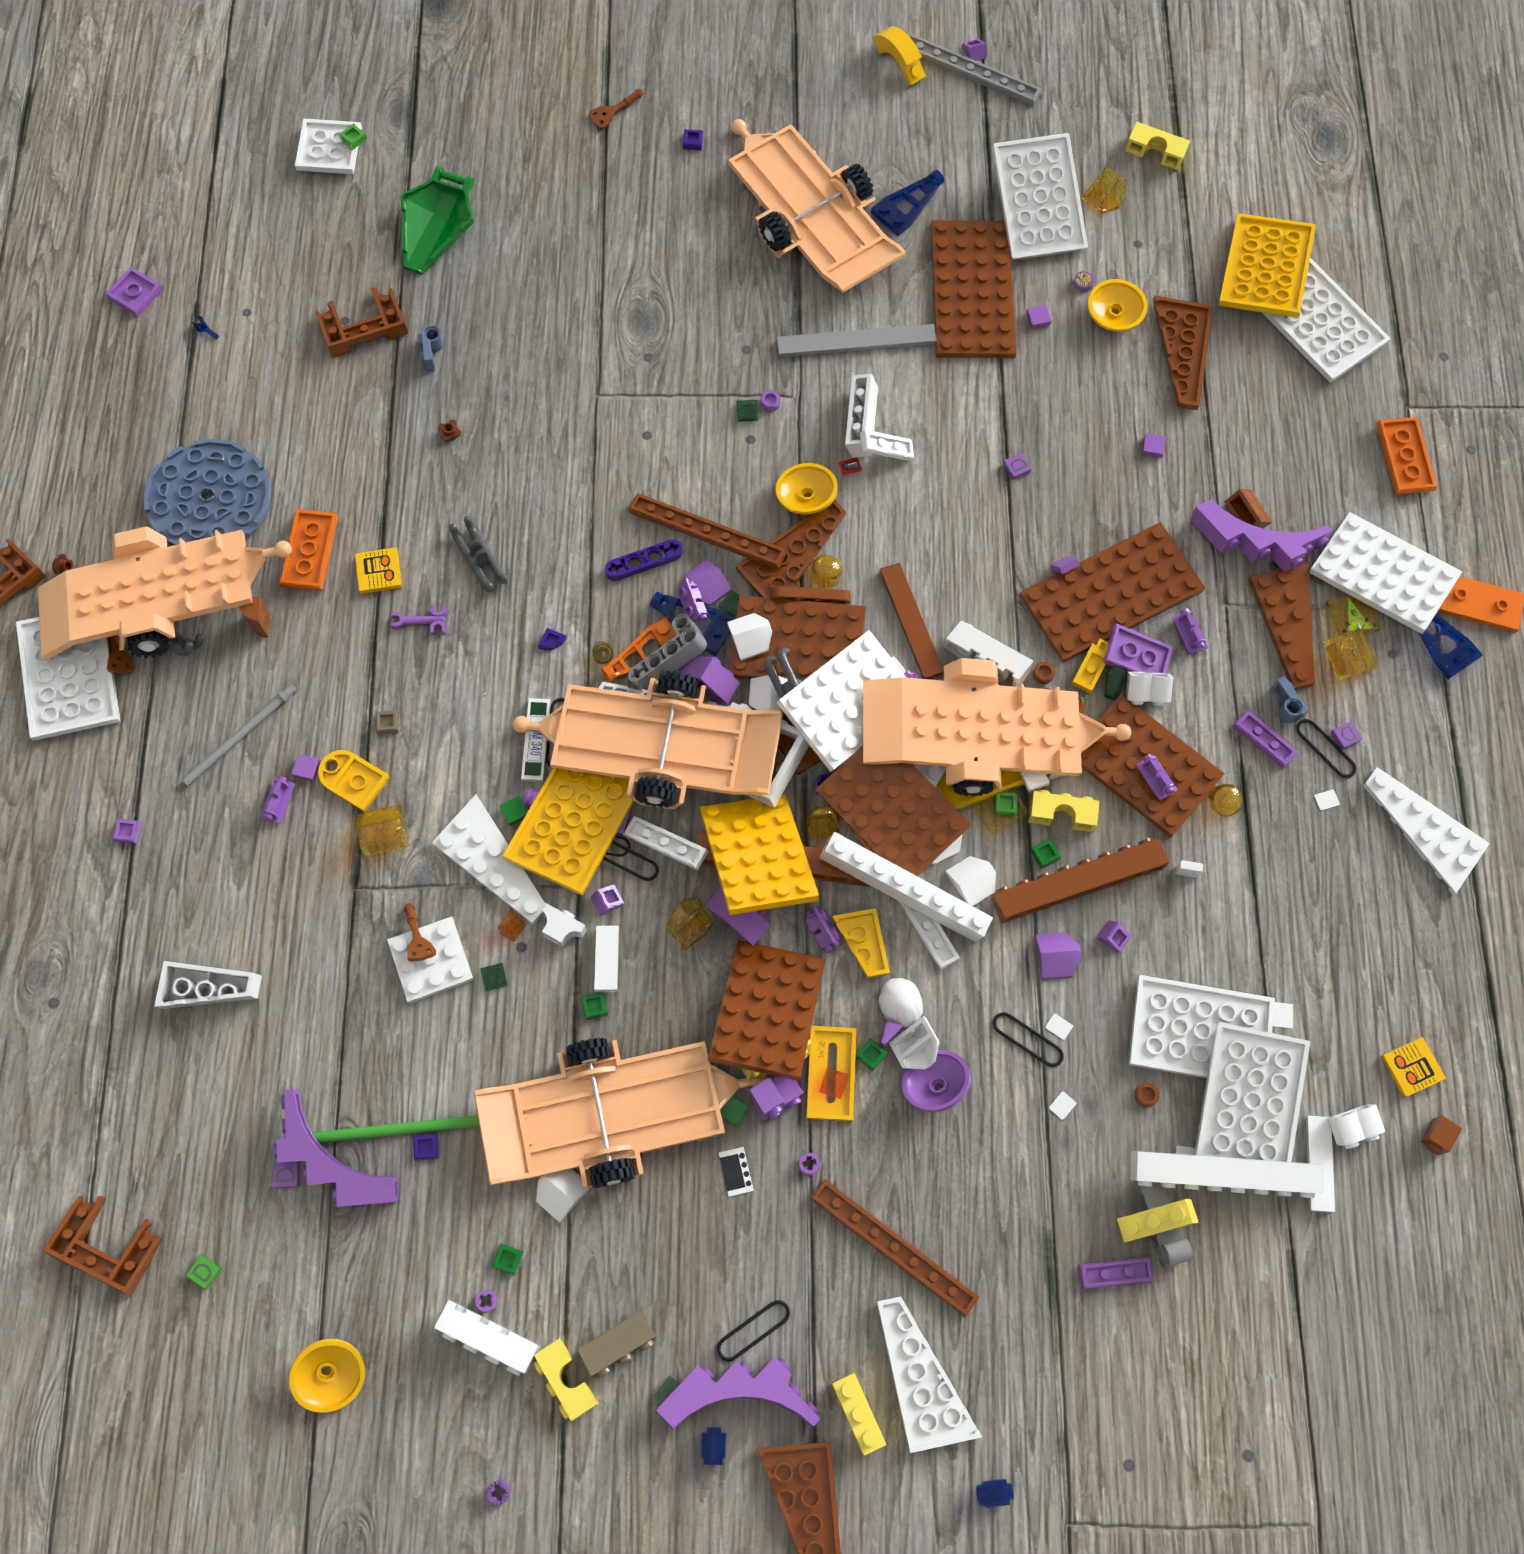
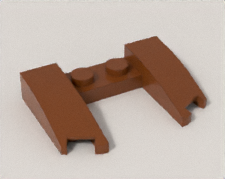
(339, 338)
(21, 572)
(70, 1249)

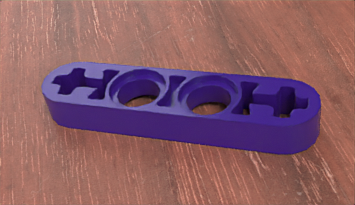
(642, 557)

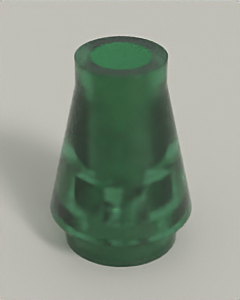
(1114, 681)

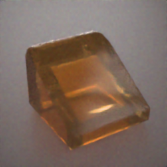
(511, 926)
(834, 1083)

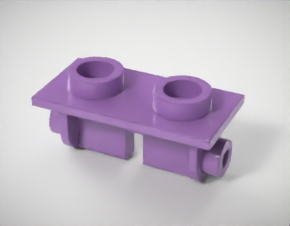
(689, 594)
(1190, 632)
(1156, 777)
(277, 800)
(819, 920)

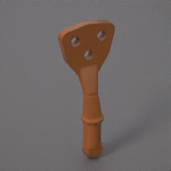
(611, 110)
(120, 666)
(417, 940)

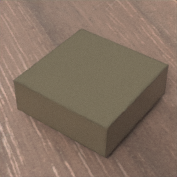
(387, 722)

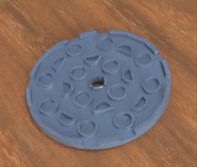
(210, 465)

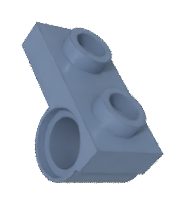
(430, 346)
(1287, 695)

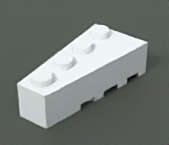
(973, 644)
(200, 985)
(487, 1337)

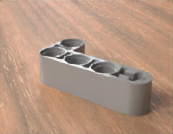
(672, 655)
(1168, 1245)

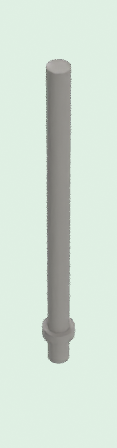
(243, 731)

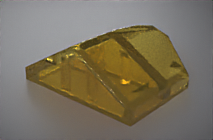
(1106, 191)
(690, 922)

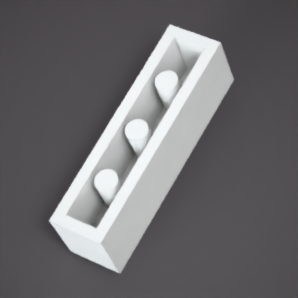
(861, 412)

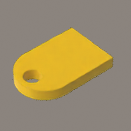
(353, 779)

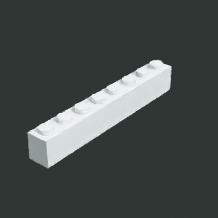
(905, 887)
(1227, 1172)

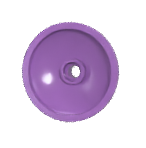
(948, 1073)

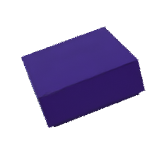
(693, 139)
(426, 1147)

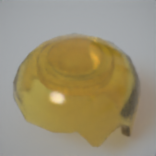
(826, 571)
(1225, 799)
(822, 822)

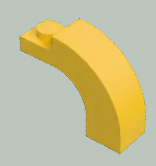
(903, 49)

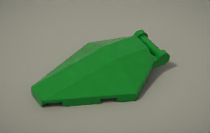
(434, 218)

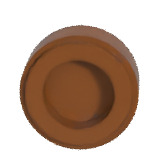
(1044, 672)
(1146, 1094)

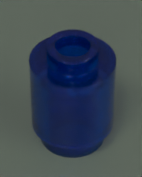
(713, 1446)
(994, 1493)

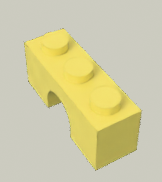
(1146, 137)
(1081, 810)
(1157, 1220)
(573, 1400)
(858, 1414)

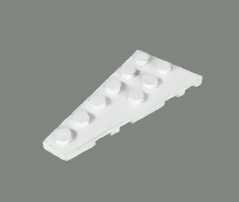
(1432, 833)
(479, 848)
(925, 1395)

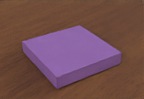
(134, 291)

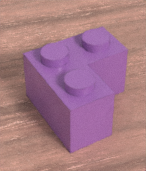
(709, 672)
(747, 925)
(774, 1095)

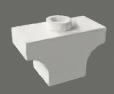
(561, 926)

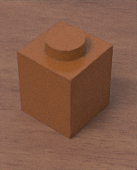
(1441, 1135)

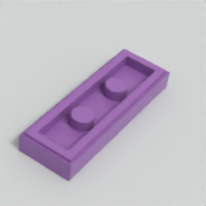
(1265, 739)
(1116, 1273)

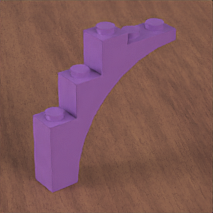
(1229, 532)
(320, 1168)
(769, 1385)

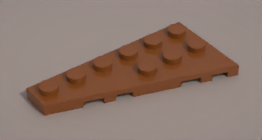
(1185, 337)
(802, 544)
(1287, 614)
(806, 1494)

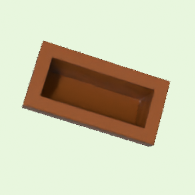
(1247, 508)
(257, 616)

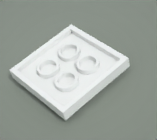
(322, 148)
(436, 974)

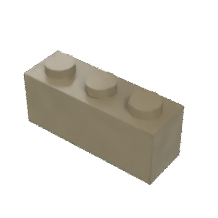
(617, 1344)

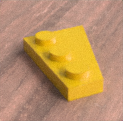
(865, 940)

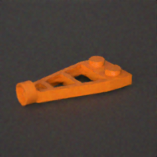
(660, 631)

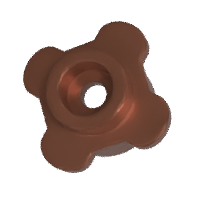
(449, 435)
(61, 564)

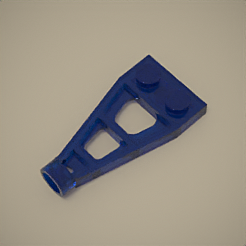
(893, 217)
(716, 632)
(1457, 659)

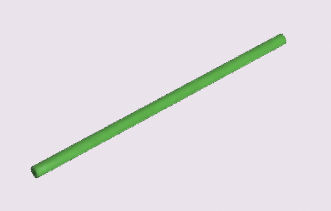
(397, 1129)

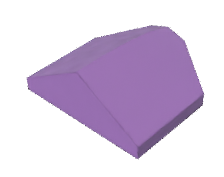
(710, 582)
(1057, 955)

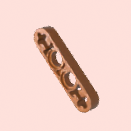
(811, 594)

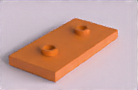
(1406, 455)
(311, 549)
(1484, 604)

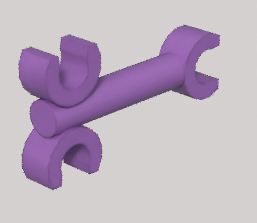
(436, 620)

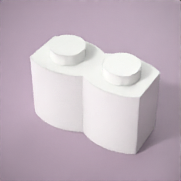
(1149, 687)
(1356, 1125)

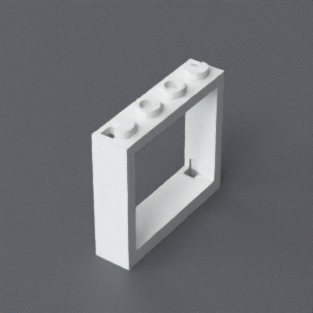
(789, 765)

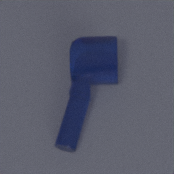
(202, 327)

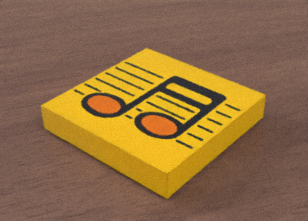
(378, 570)
(1413, 1067)

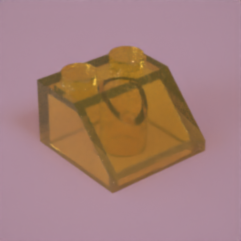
(1350, 654)
(382, 830)

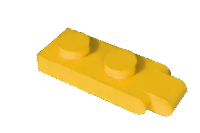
(1091, 667)

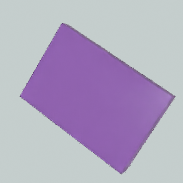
(1136, 651)

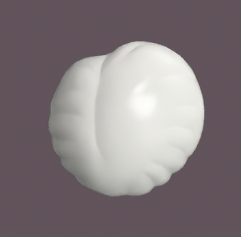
(901, 1002)

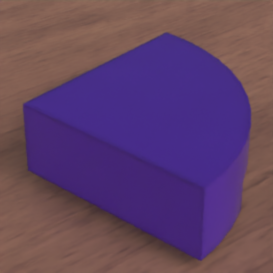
(551, 640)

